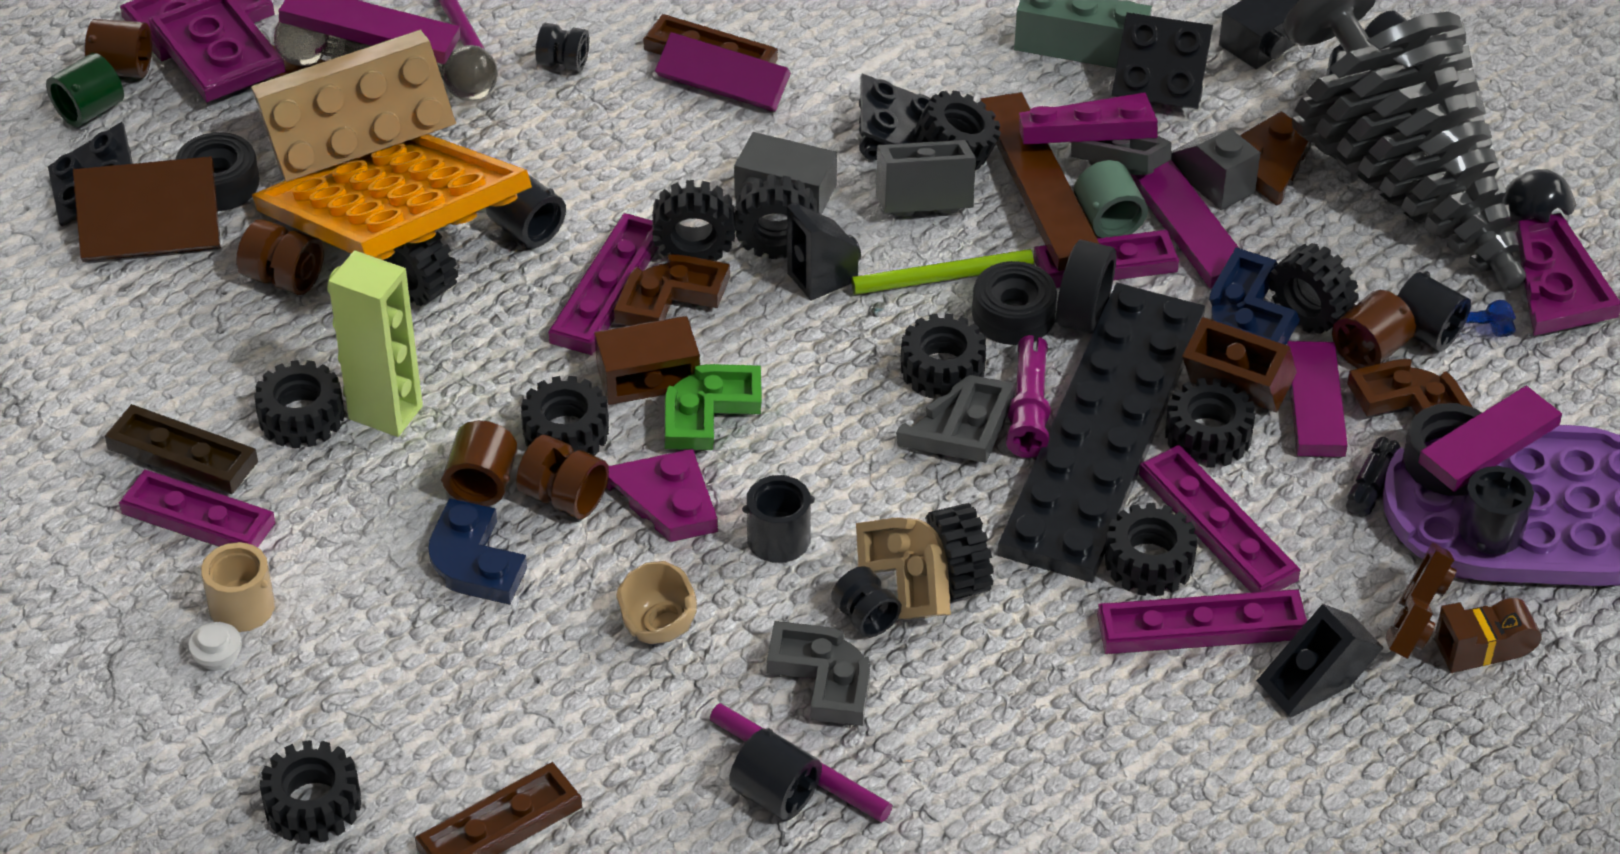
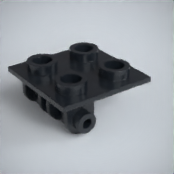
(1163, 60)
(887, 114)
(104, 149)

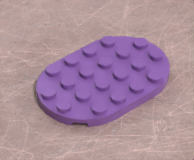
(1570, 525)

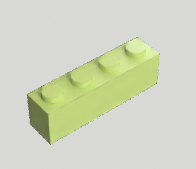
(375, 342)

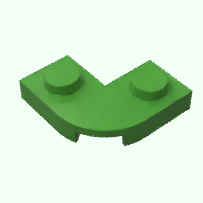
(709, 391)

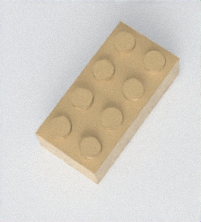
(353, 105)

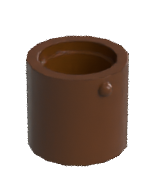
(123, 44)
(1373, 329)
(480, 463)

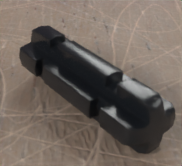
(1371, 477)

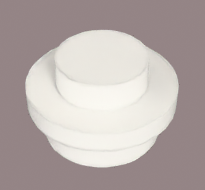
(215, 645)

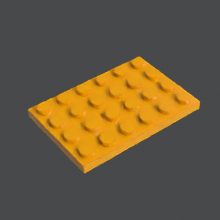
(393, 195)

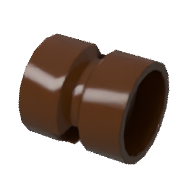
(280, 257)
(560, 475)

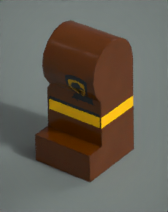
(1485, 634)

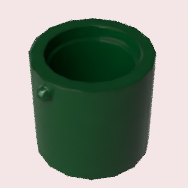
(85, 89)

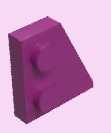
(667, 493)

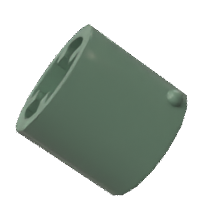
(1110, 199)

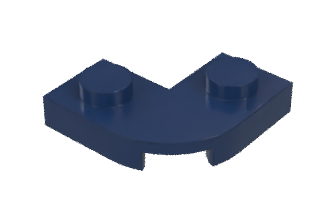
(1240, 295)
(465, 561)

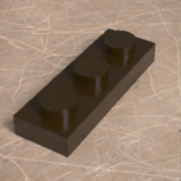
(181, 449)

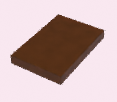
(146, 209)

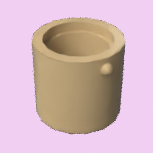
(238, 586)

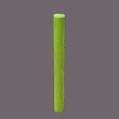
(934, 272)

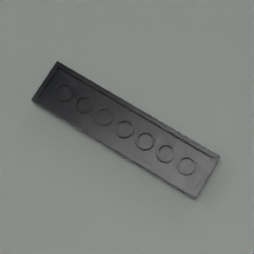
(1101, 433)

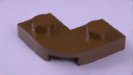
(682, 279)
(1399, 386)
(1414, 624)

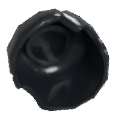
(1537, 195)

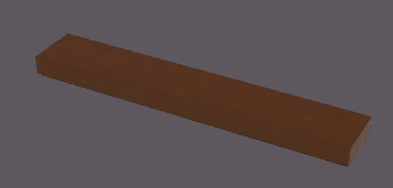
(1040, 182)

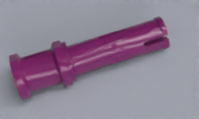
(1029, 408)

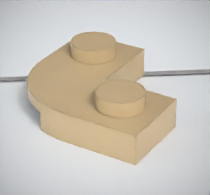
(916, 556)

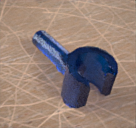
(1498, 315)

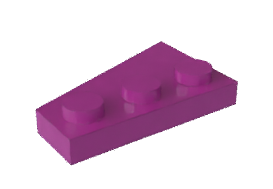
(1090, 121)
(1561, 278)

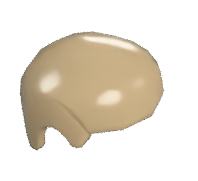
(657, 602)

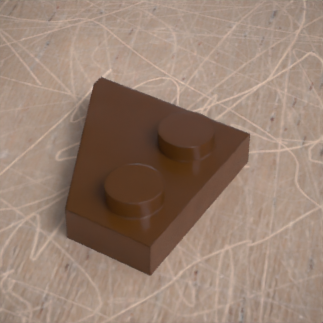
(1280, 154)

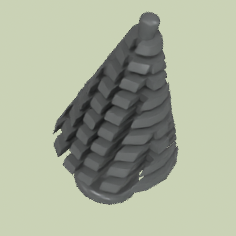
(1411, 124)

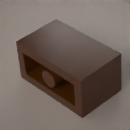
(1239, 357)
(645, 358)

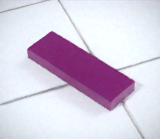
(723, 72)
(1135, 256)
(1317, 400)
(1490, 437)
(195, 511)

